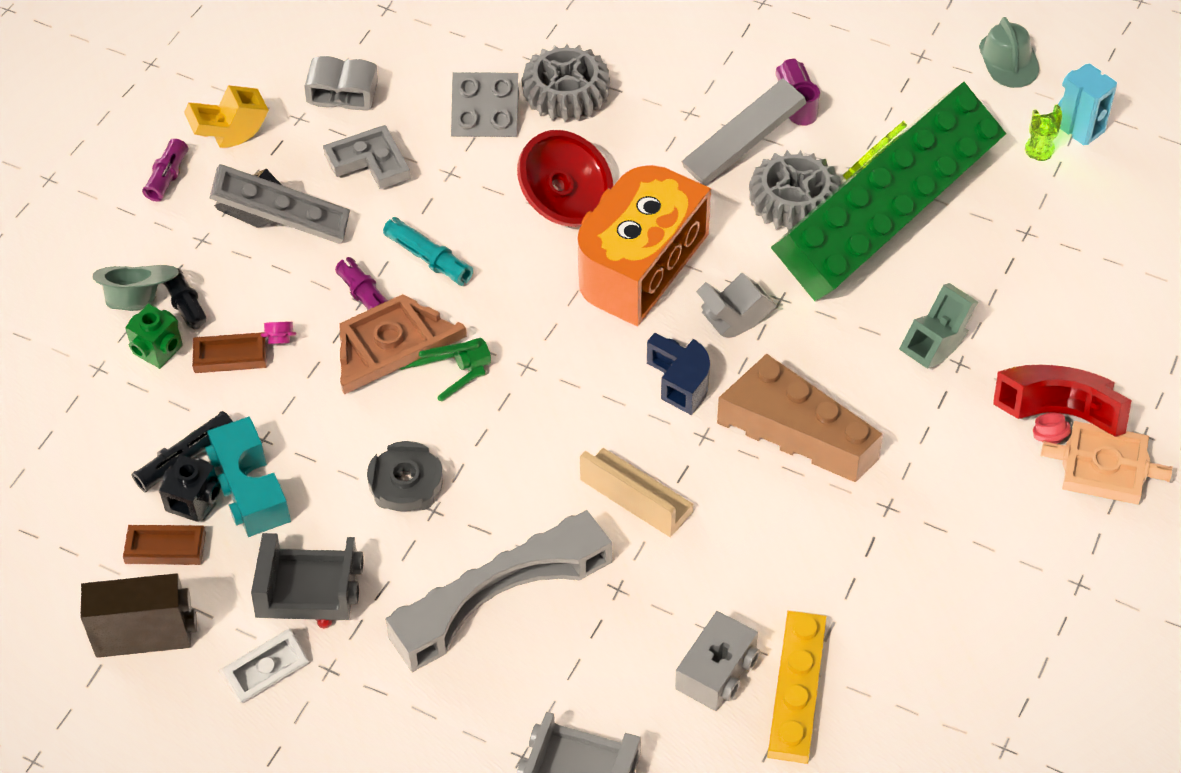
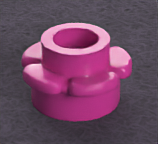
(278, 332)

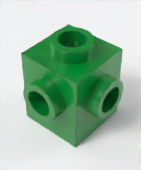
(154, 335)

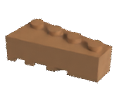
(799, 418)

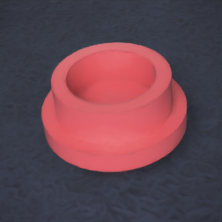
(1051, 428)

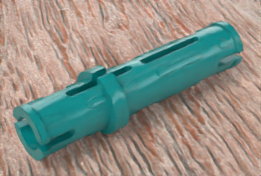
(438, 257)

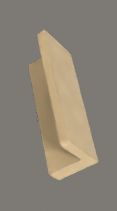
(634, 491)

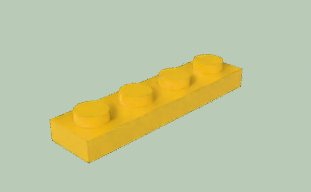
(797, 687)

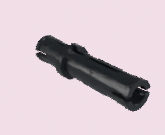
(151, 472)

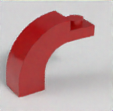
(1064, 390)

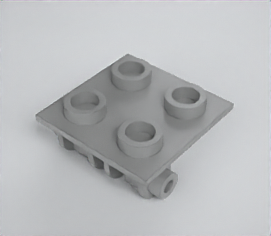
(484, 104)

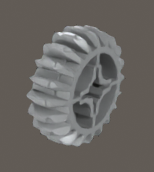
(567, 89)
(796, 181)

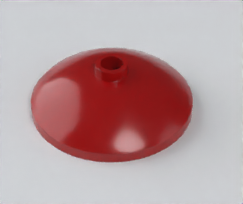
(571, 166)

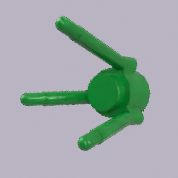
(468, 355)

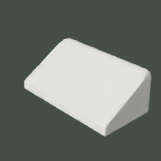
(264, 665)

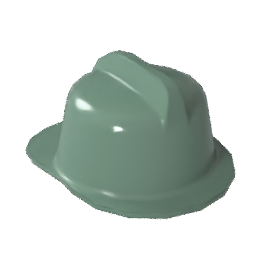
(1009, 55)
(132, 286)

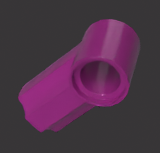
(796, 75)

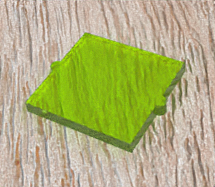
(875, 149)

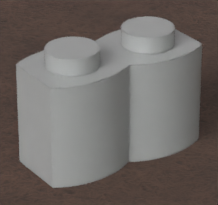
(341, 83)

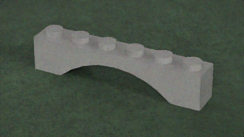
(566, 551)

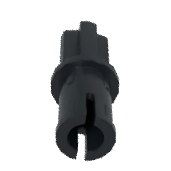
(185, 300)

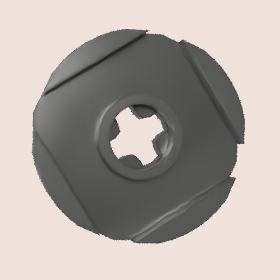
(410, 494)

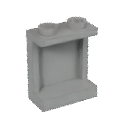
(573, 751)

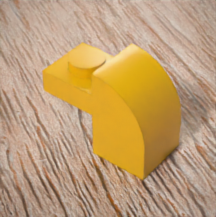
(231, 121)

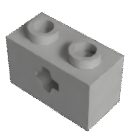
(717, 660)

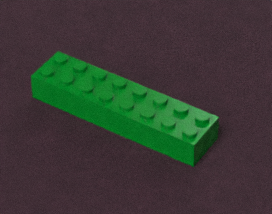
(888, 191)

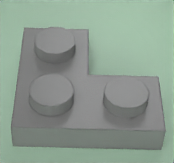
(372, 150)

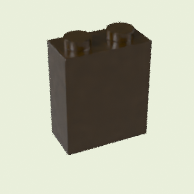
(137, 615)

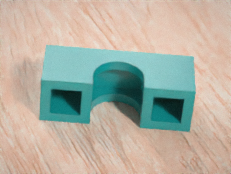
(257, 500)

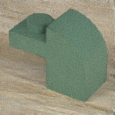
(940, 332)

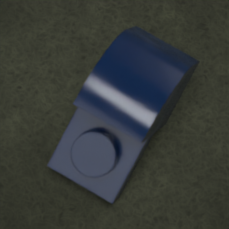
(684, 370)

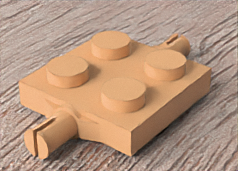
(1106, 464)

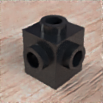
(189, 487)

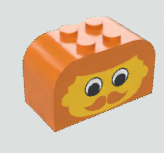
(640, 239)

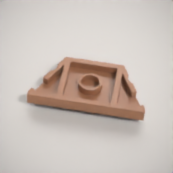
(390, 339)

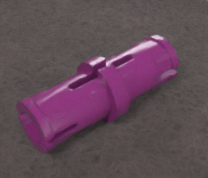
(172, 155)
(361, 285)

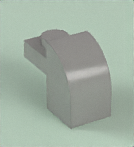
(737, 307)

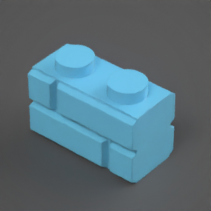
(1086, 103)

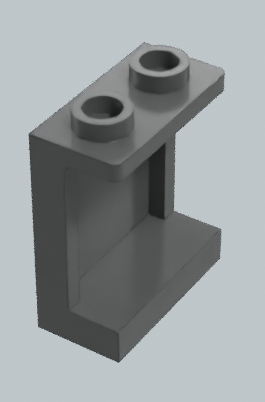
(305, 581)

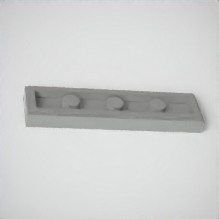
(743, 132)
(279, 203)

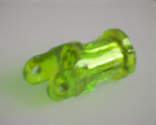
(1043, 131)

